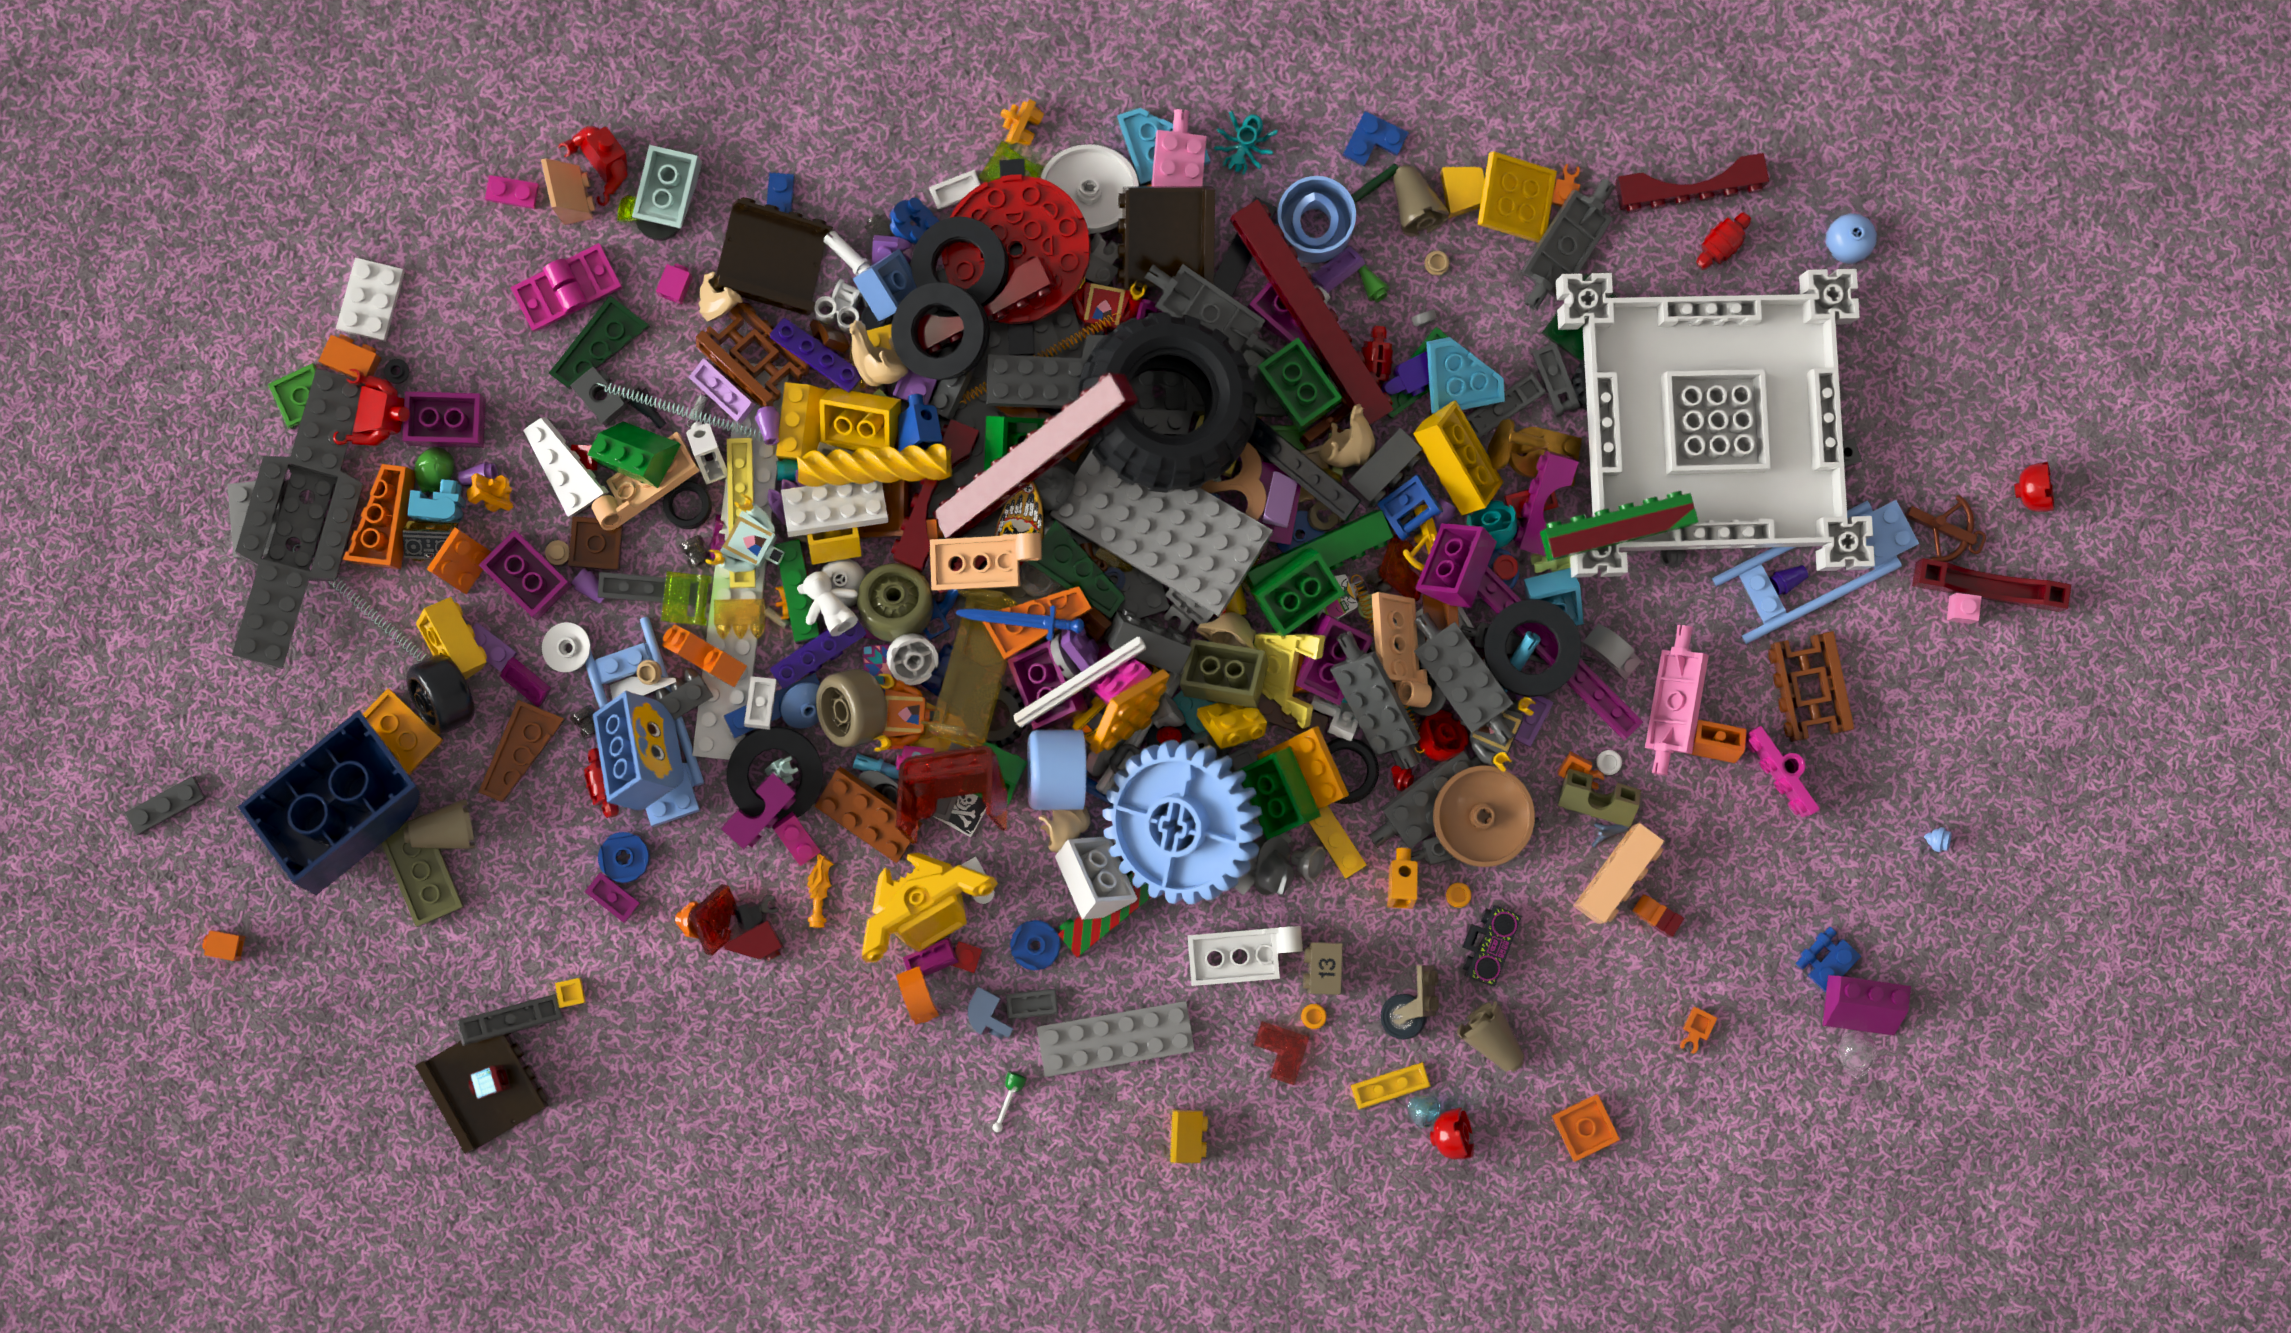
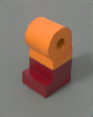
(1658, 915)

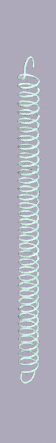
(695, 415)
(373, 615)

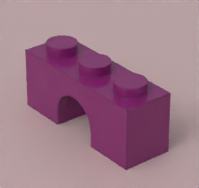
(746, 828)

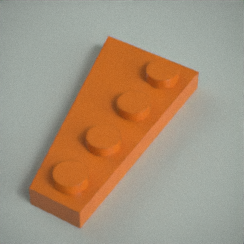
(1013, 638)

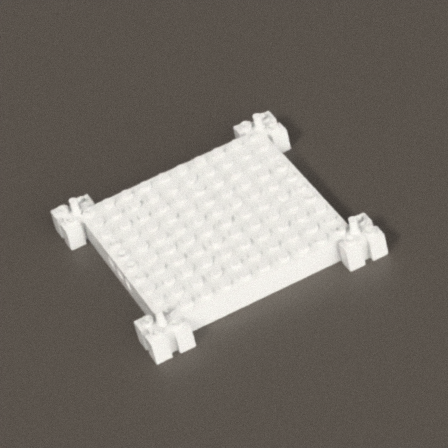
(1721, 406)

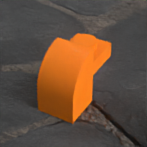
(917, 995)

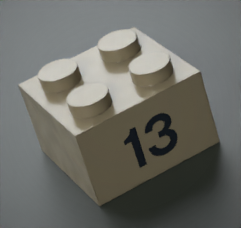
(1323, 968)

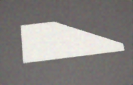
(635, 686)

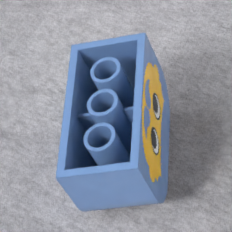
(637, 750)

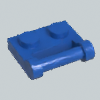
(1404, 501)

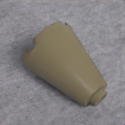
(1417, 202)
(442, 829)
(1492, 1036)

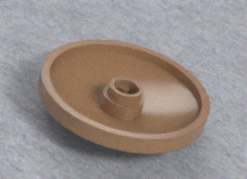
(1483, 816)

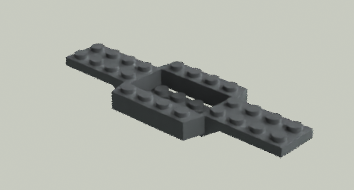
(1054, 383)
(315, 467)

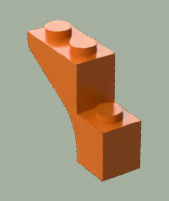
(703, 655)

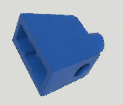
(918, 424)

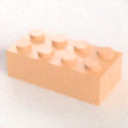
(1618, 874)

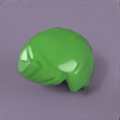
(432, 467)

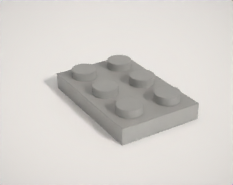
(239, 500)

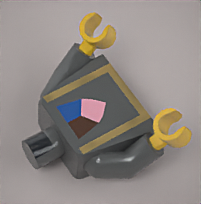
(1487, 744)

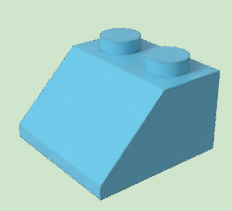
(1559, 590)

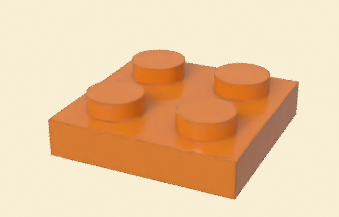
(459, 561)
(1585, 1127)

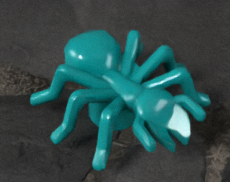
(1246, 140)

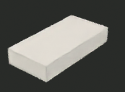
(953, 190)

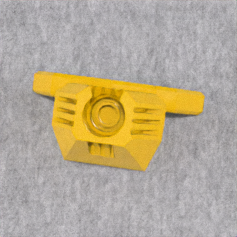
(922, 905)

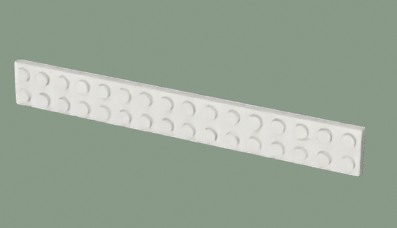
(712, 732)

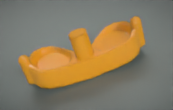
(783, 603)

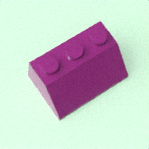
(1456, 564)
(1865, 1005)

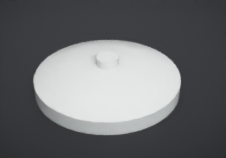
(1093, 181)

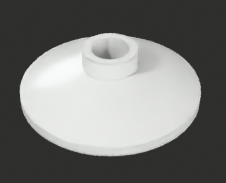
(555, 645)

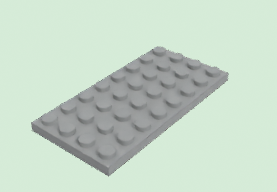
(1174, 536)

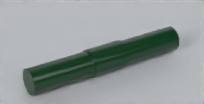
(1374, 183)

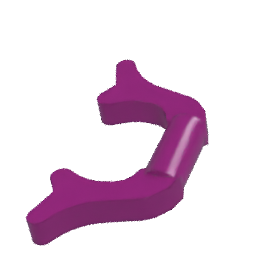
(717, 538)

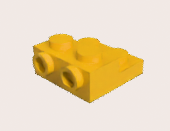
(1232, 723)

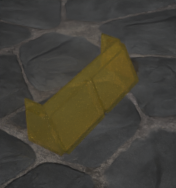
(971, 676)

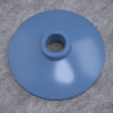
(796, 701)

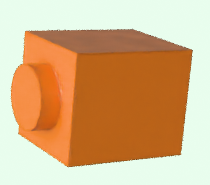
(223, 945)

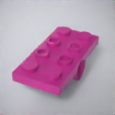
(566, 287)
(1118, 679)
(1774, 763)

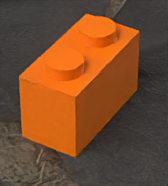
(343, 355)
(1719, 741)

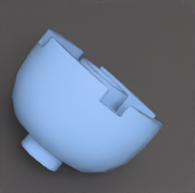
(1851, 238)

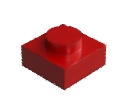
(582, 451)
(967, 956)

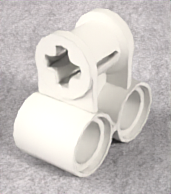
(843, 302)

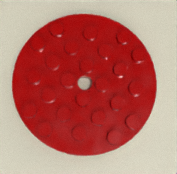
(1041, 220)

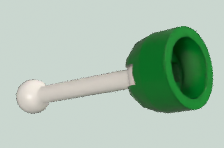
(1014, 1083)

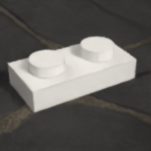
(760, 703)

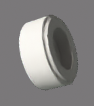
(1608, 762)

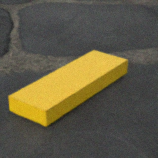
(1390, 1085)

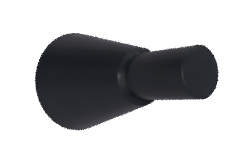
(646, 410)

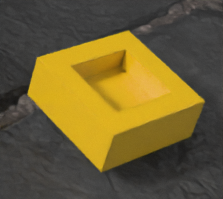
(570, 992)

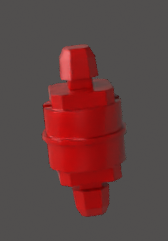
(1723, 241)
(1378, 354)
(595, 784)

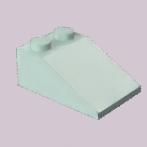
(666, 186)

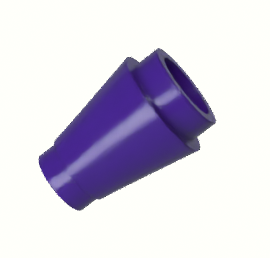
(1788, 579)

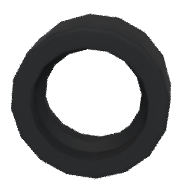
(692, 523)

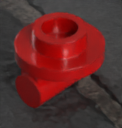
(1402, 778)

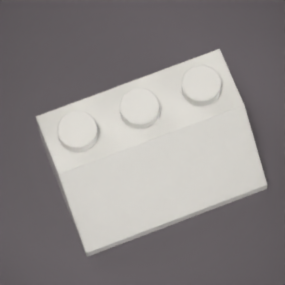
(1094, 877)

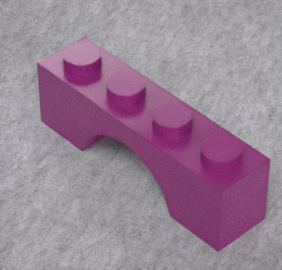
(1553, 473)

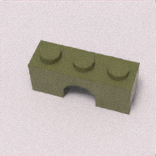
(1617, 807)

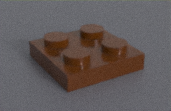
(594, 546)

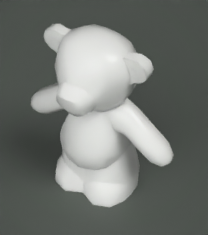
(827, 600)

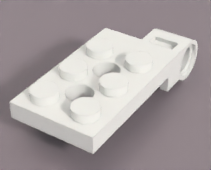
(1261, 950)

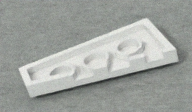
(568, 476)

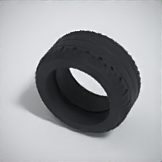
(1371, 765)

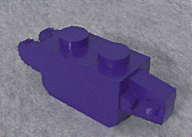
(1409, 377)

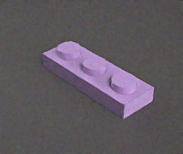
(722, 390)

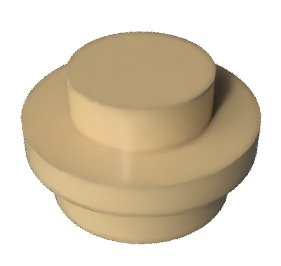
(1437, 263)
(557, 552)
(649, 672)

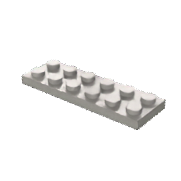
(1115, 1039)

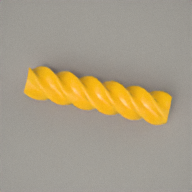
(867, 467)

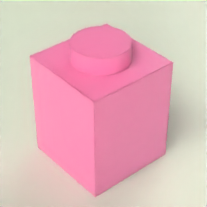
(1964, 608)

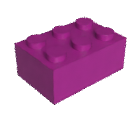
(445, 419)
(525, 575)
(1037, 676)

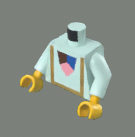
(749, 541)

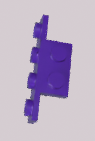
(816, 355)
(813, 654)

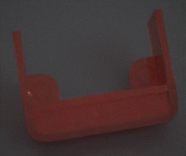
(946, 775)

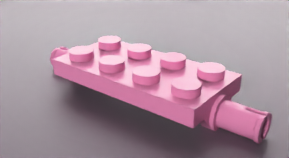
(1178, 155)
(1676, 701)

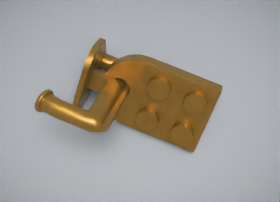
(1532, 442)

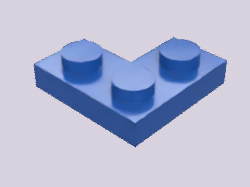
(1372, 132)

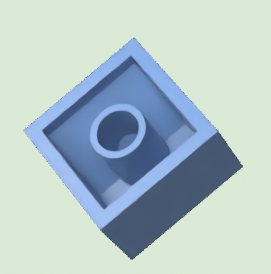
(886, 284)

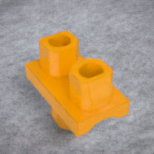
(1026, 113)
(493, 492)

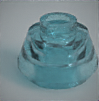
(1424, 1110)

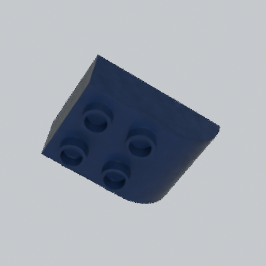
(332, 805)

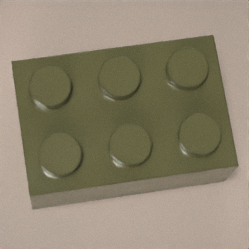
(1224, 673)

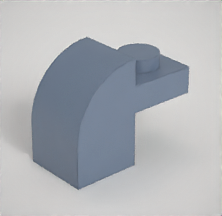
(981, 1011)

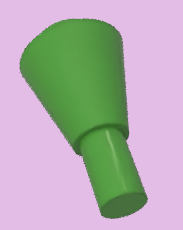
(1373, 285)

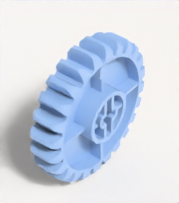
(1182, 822)

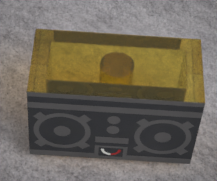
(424, 539)

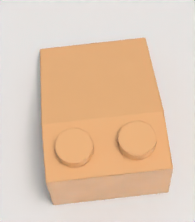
(568, 191)

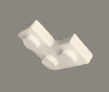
(1343, 721)

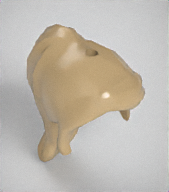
(715, 303)
(873, 363)
(1352, 445)
(1065, 826)

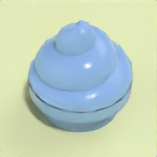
(1939, 839)

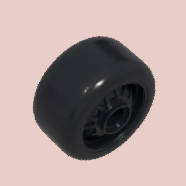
(440, 694)

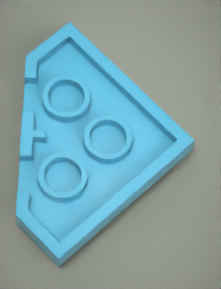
(1139, 134)
(1460, 377)

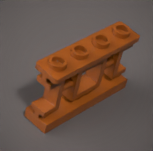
(738, 368)
(1831, 682)

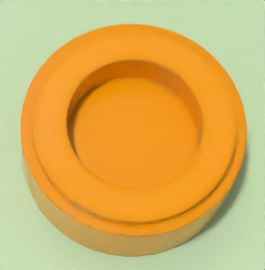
(1458, 895)
(1313, 1016)

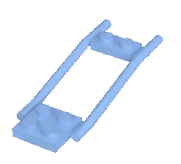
(1890, 537)
(624, 663)

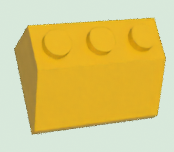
(799, 420)
(858, 420)
(450, 636)

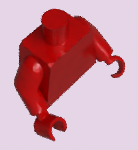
(604, 155)
(378, 412)

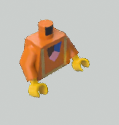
(905, 712)

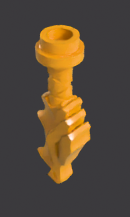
(819, 883)

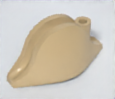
(1230, 630)

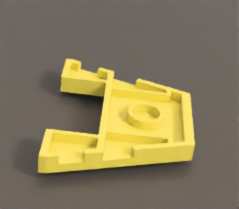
(1282, 669)

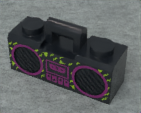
(1497, 938)

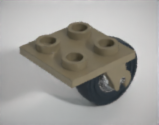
(1404, 1014)

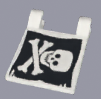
(966, 814)

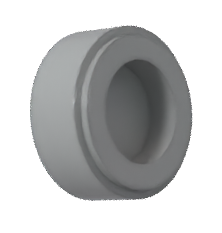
(1424, 318)

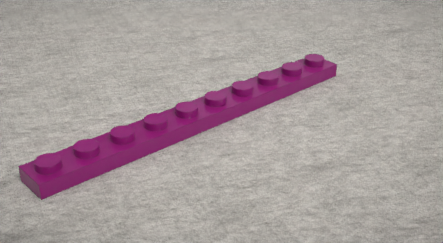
(1583, 680)

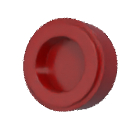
(1505, 567)

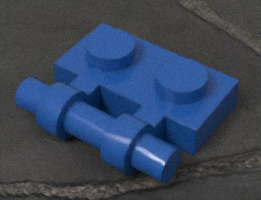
(1835, 963)

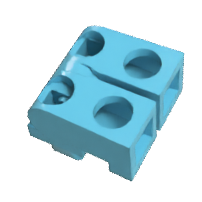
(442, 508)

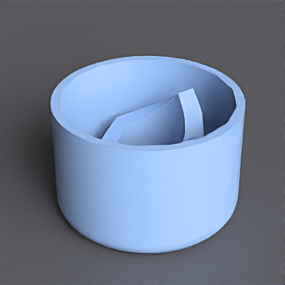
(1319, 194)
(1056, 770)

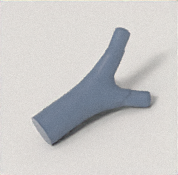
(1607, 831)

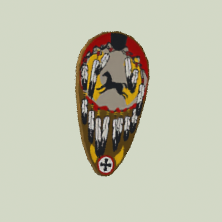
(1022, 514)

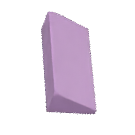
(1280, 500)

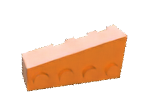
(380, 533)

